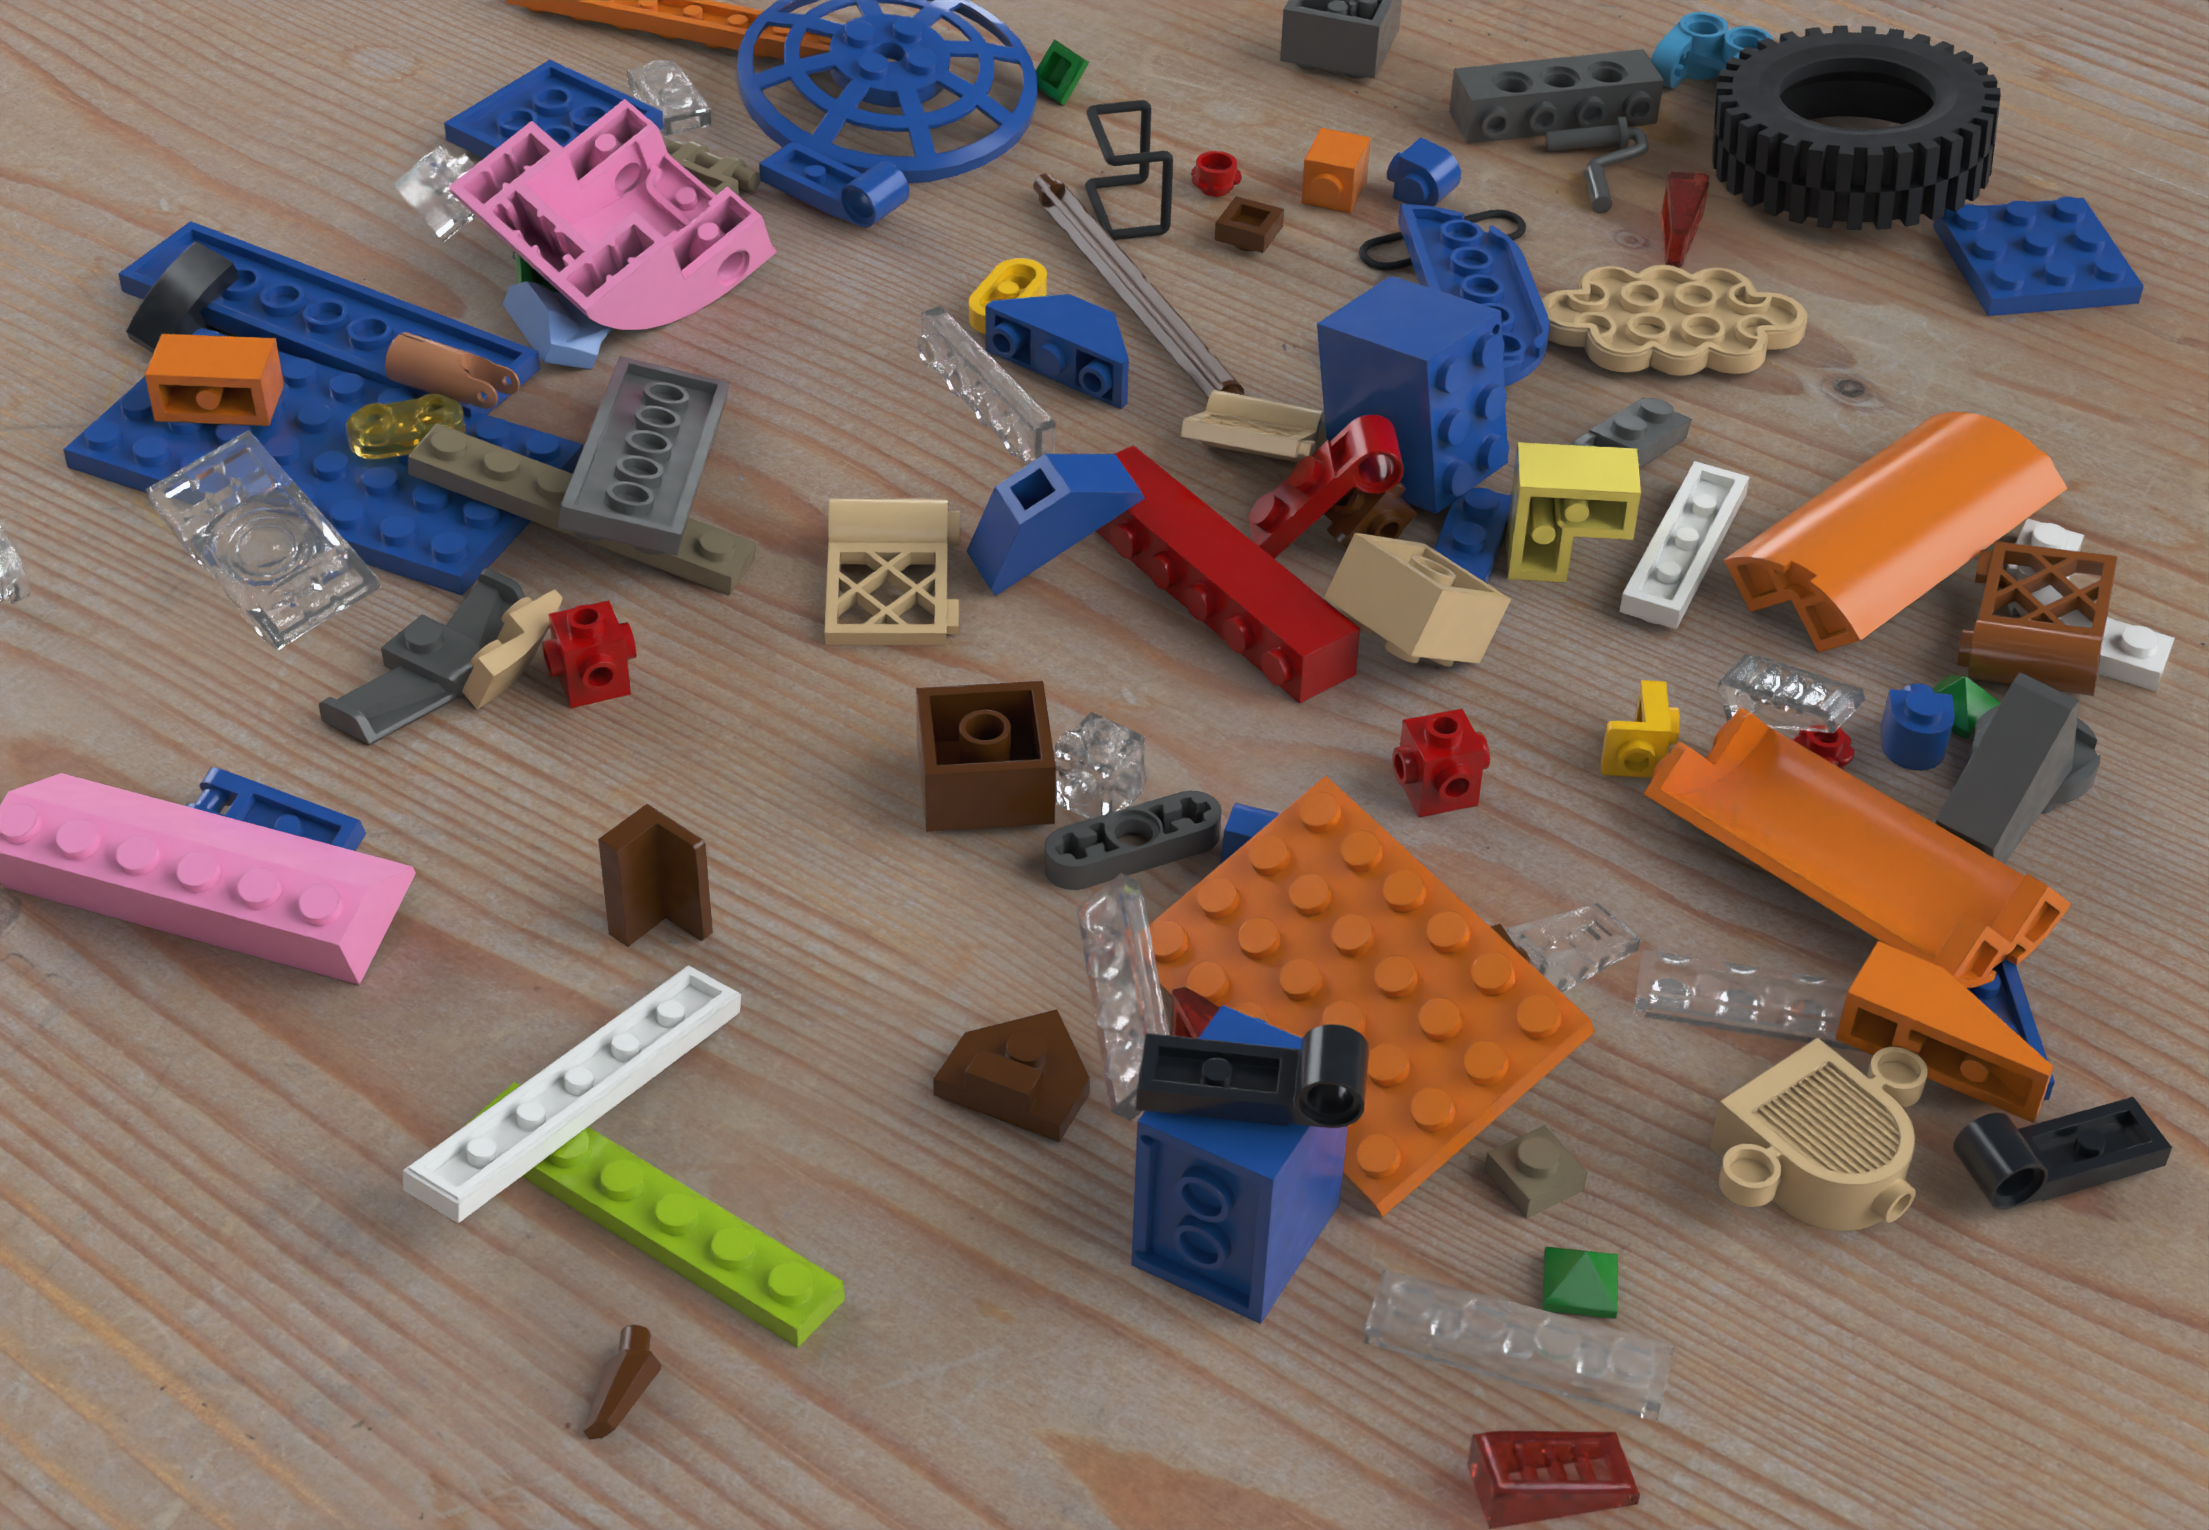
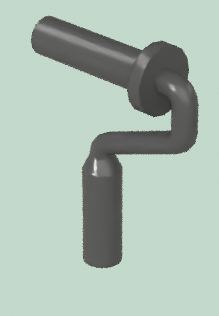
(1597, 137)

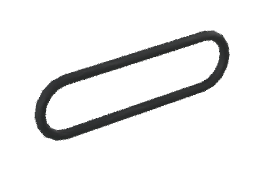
(1407, 262)

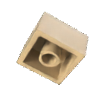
(1416, 600)

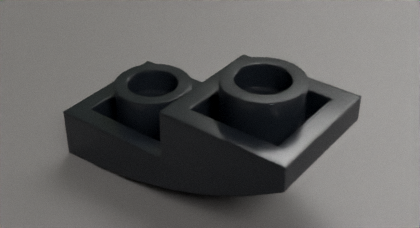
(180, 295)

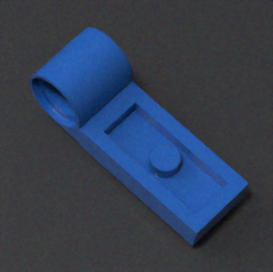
(834, 186)

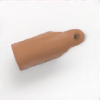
(447, 371)

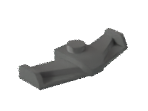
(426, 664)

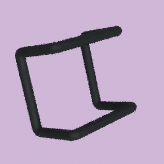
(1143, 158)

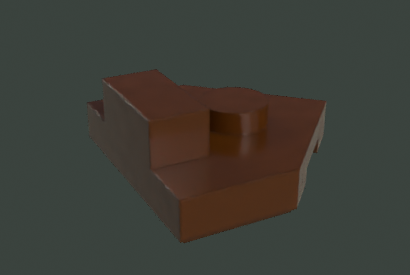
(1018, 1074)

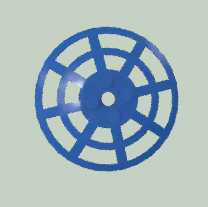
(864, 74)

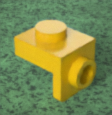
(1638, 746)

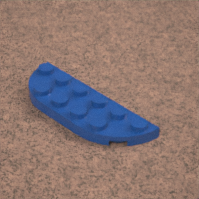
(1484, 269)

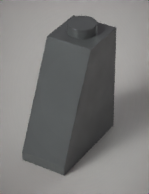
(2013, 768)

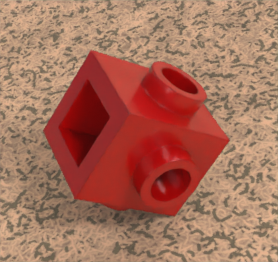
(589, 640)
(1441, 762)

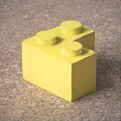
(1567, 495)

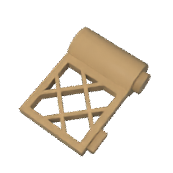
(1257, 426)
(888, 539)

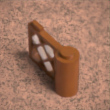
(2039, 642)

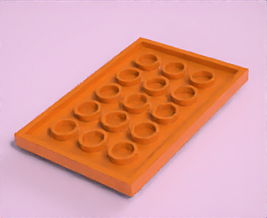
(1351, 930)

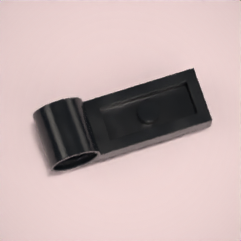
(1258, 1083)
(2060, 1153)

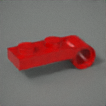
(1359, 457)

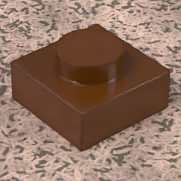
(1249, 224)

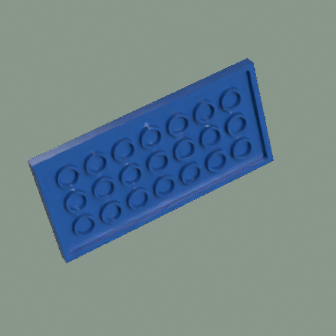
(372, 503)

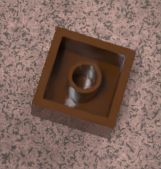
(985, 756)

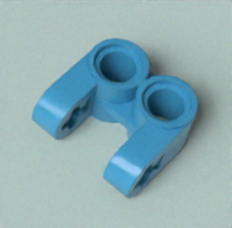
(1701, 47)

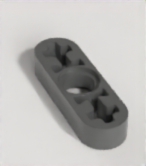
(1092, 855)

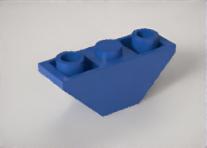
(1063, 342)
(1047, 512)

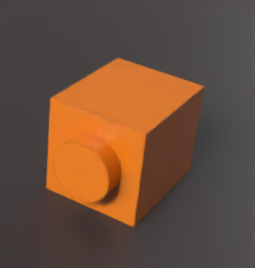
(1335, 170)

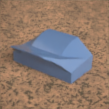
(554, 325)

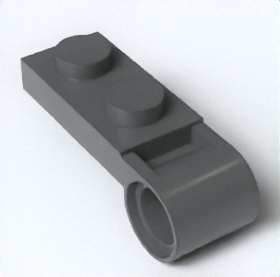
(1645, 425)

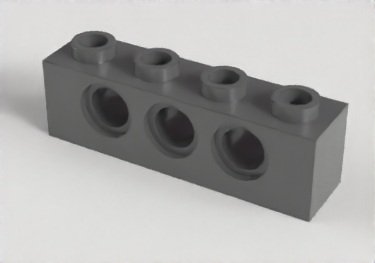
(1554, 95)

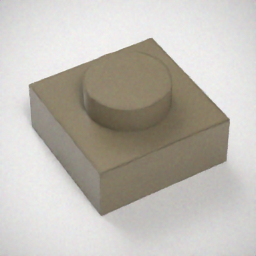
(1535, 1171)

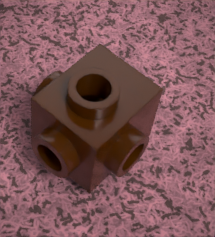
(1369, 514)

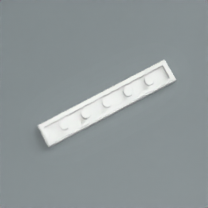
(570, 1094)

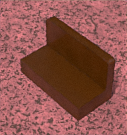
(653, 874)

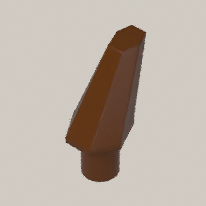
(622, 1381)

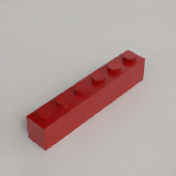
(1232, 584)

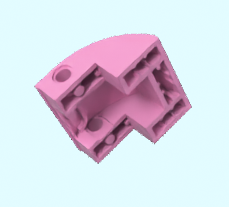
(616, 221)

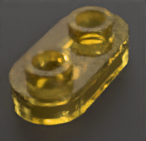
(398, 427)

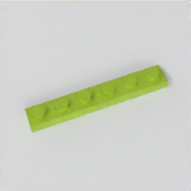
(688, 1233)

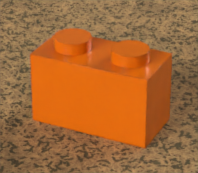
(214, 379)

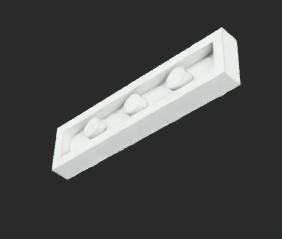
(1684, 545)

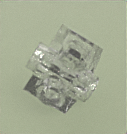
(429, 193)
(1099, 767)

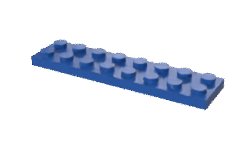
(320, 313)

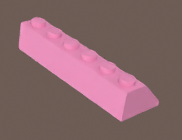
(200, 875)

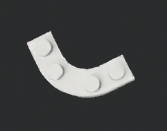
(2128, 651)

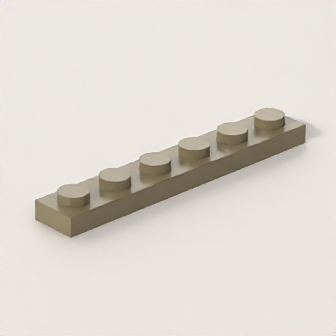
(537, 491)

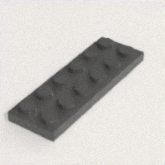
(644, 457)

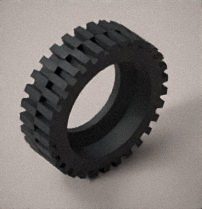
(1855, 175)

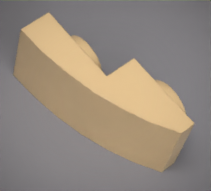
(507, 657)

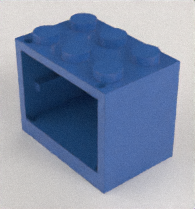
(1429, 370)
(1232, 1200)

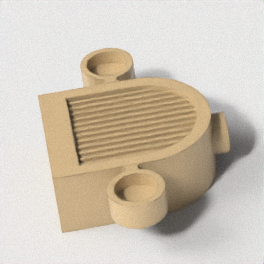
(1823, 1137)

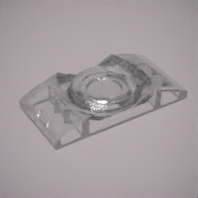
(262, 540)

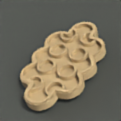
(1673, 320)

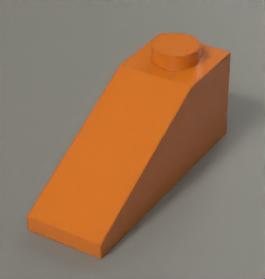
(1962, 1042)

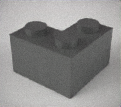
(1339, 34)

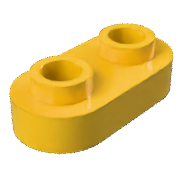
(1007, 280)

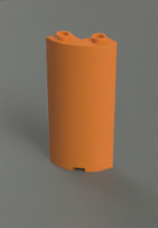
(1896, 526)
(1857, 850)

